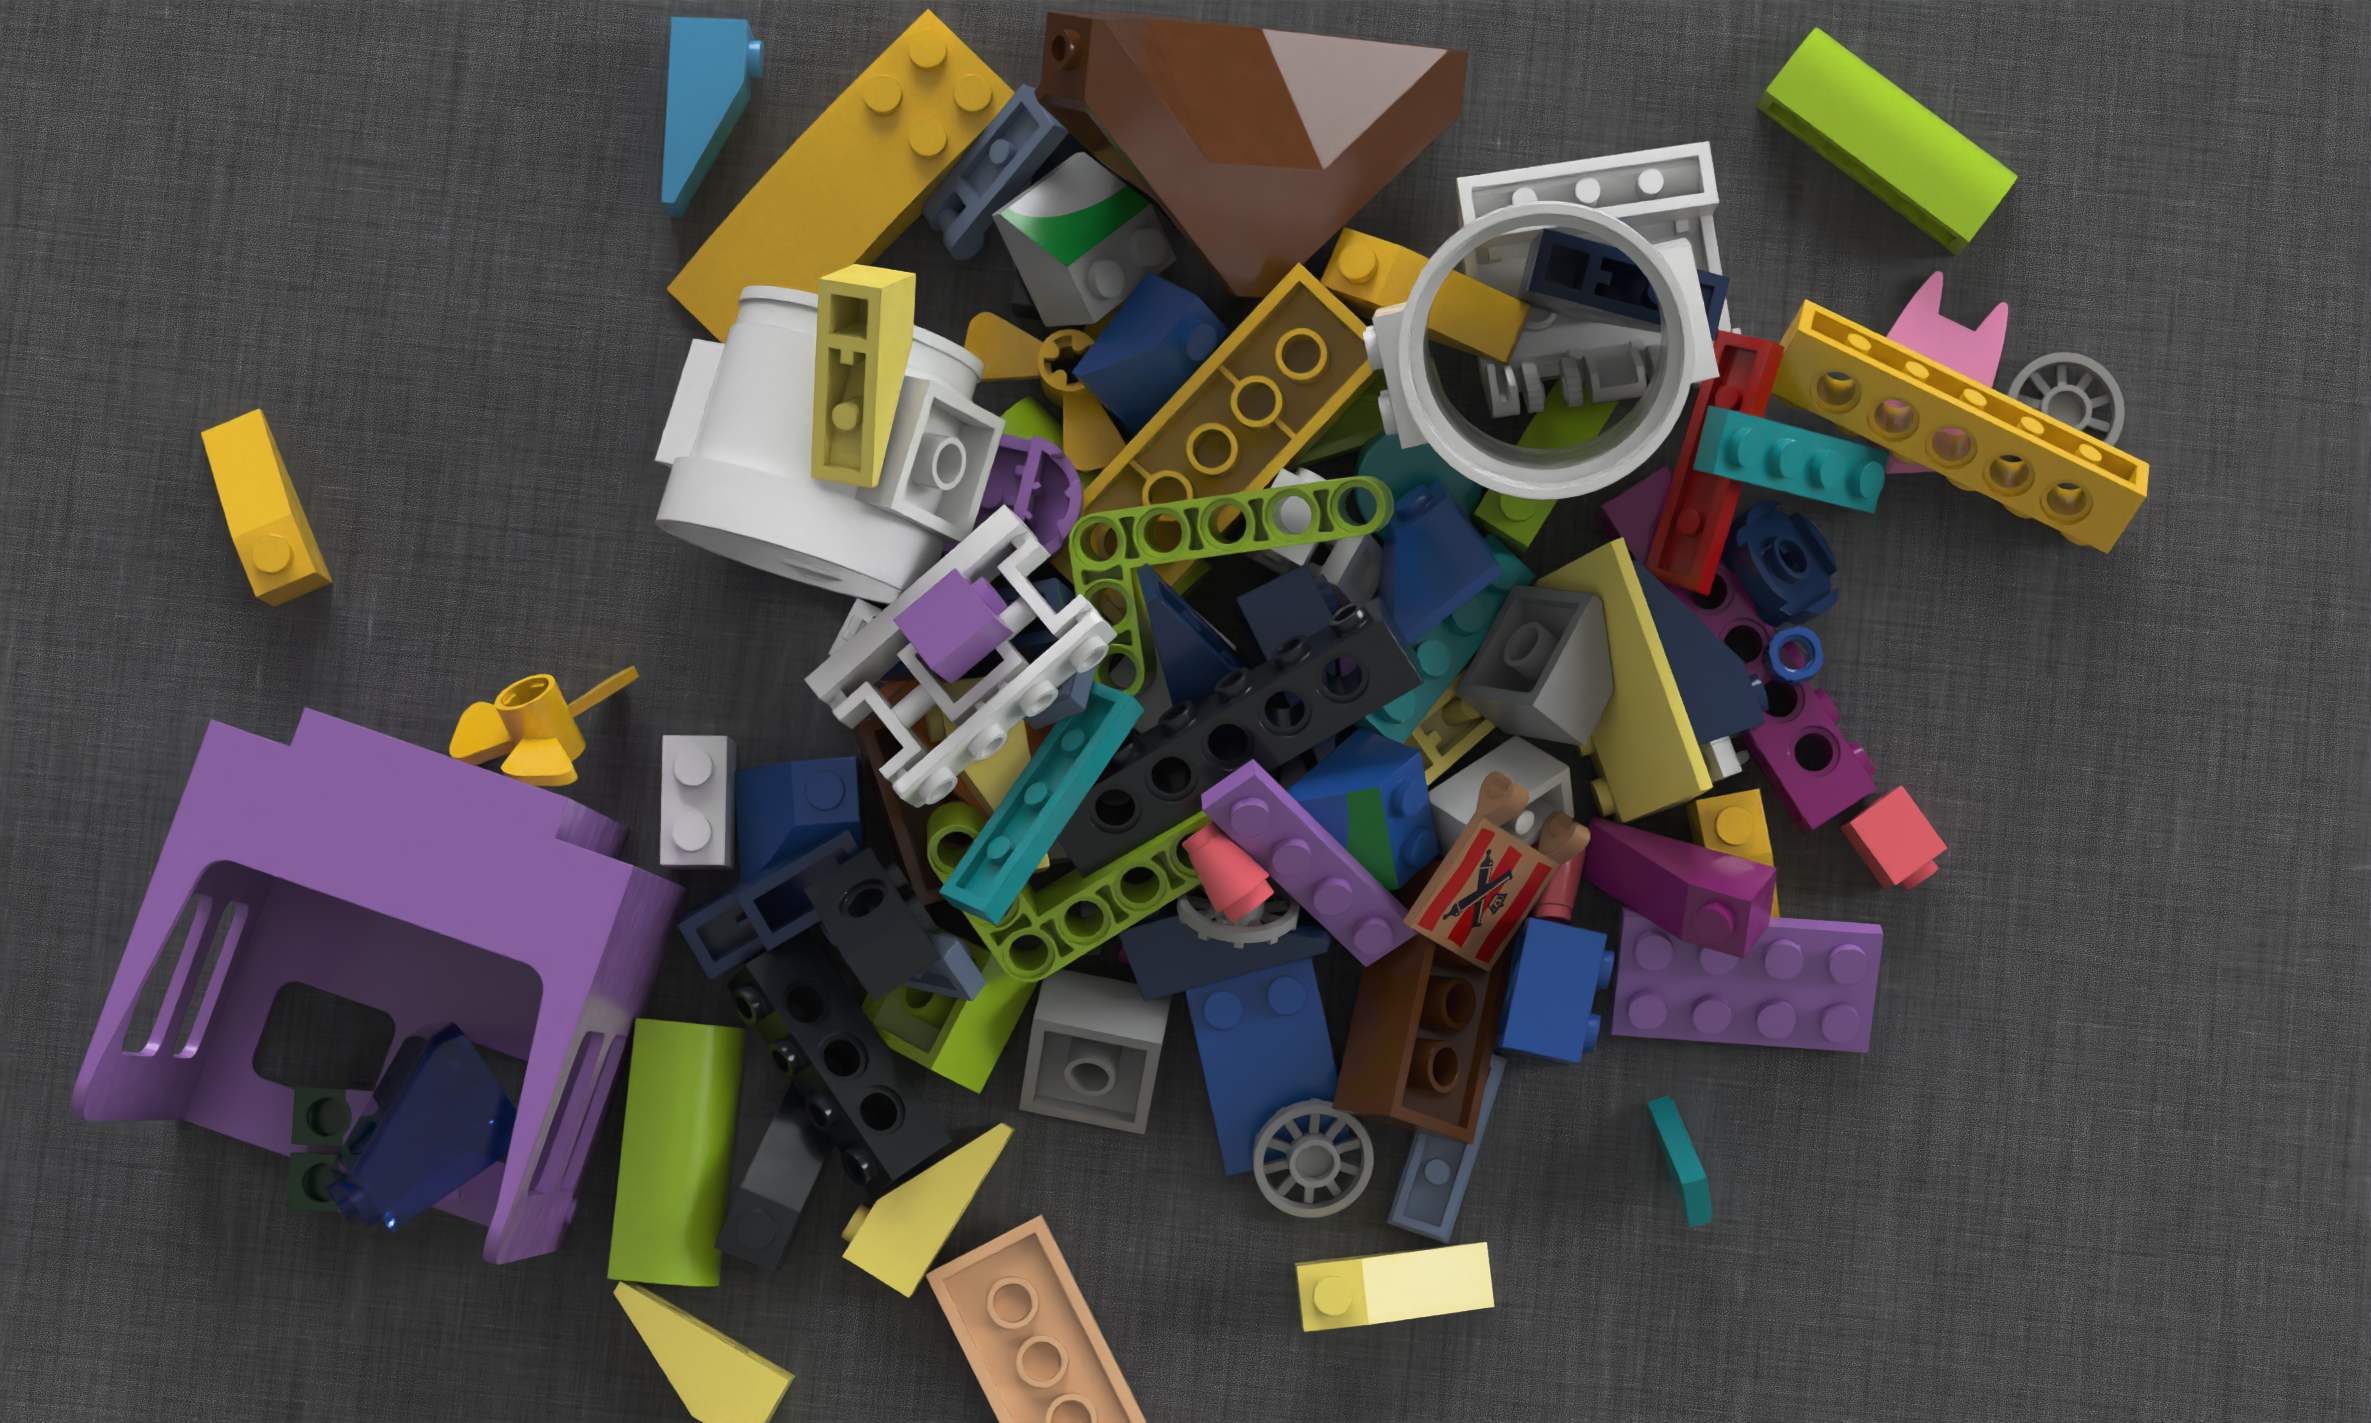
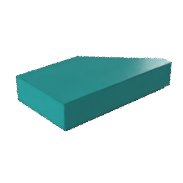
(1681, 1162)

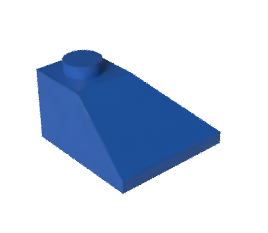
(1149, 351)
(1431, 560)
(795, 806)

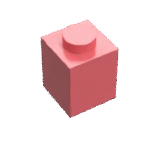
(1895, 840)

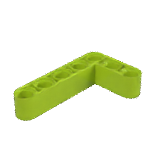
(1201, 540)
(1046, 910)

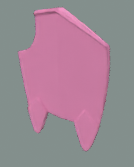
(1948, 343)

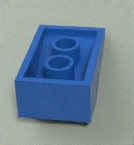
(1262, 1050)

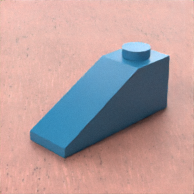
(706, 96)

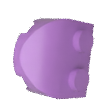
(1036, 486)

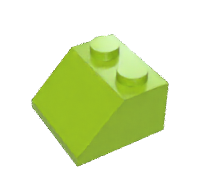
(952, 1033)

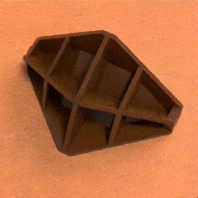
(1246, 130)

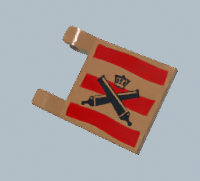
(1492, 875)

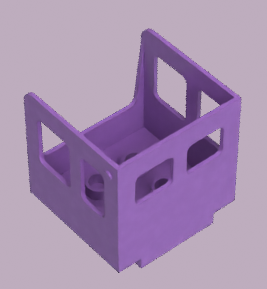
(412, 896)

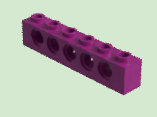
(1805, 794)

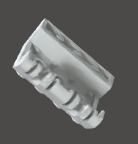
(1656, 193)

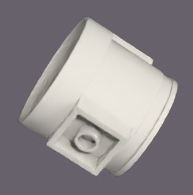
(1423, 414)
(746, 449)

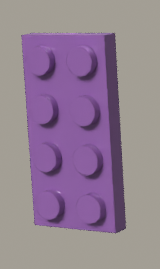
(1793, 989)

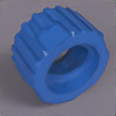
(1808, 641)

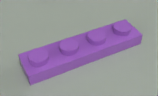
(1307, 862)

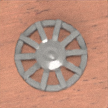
(2070, 402)
(1240, 931)
(1312, 1159)

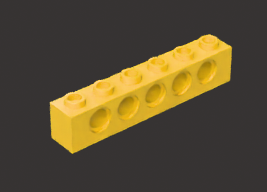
(1993, 425)

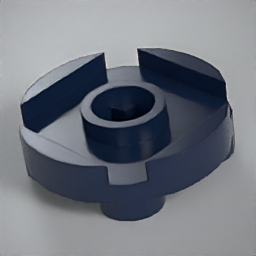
(1788, 590)

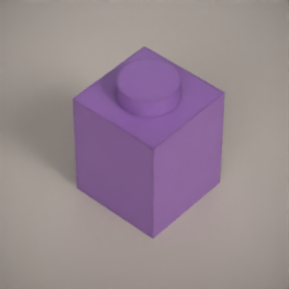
(955, 624)

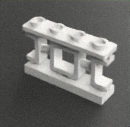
(994, 703)

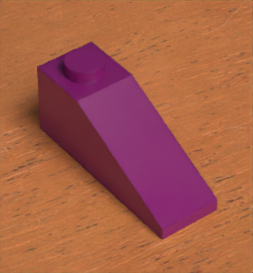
(1682, 886)

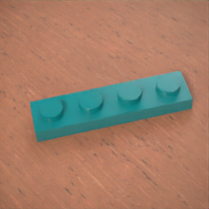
(1790, 459)
(1448, 649)
(1040, 804)

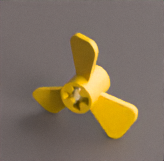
(1013, 354)
(533, 727)

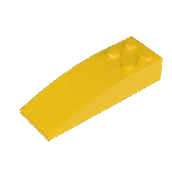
(850, 175)
(1236, 419)

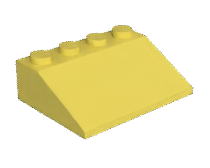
(1645, 739)

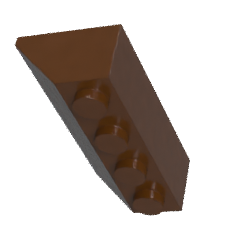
(1422, 1034)

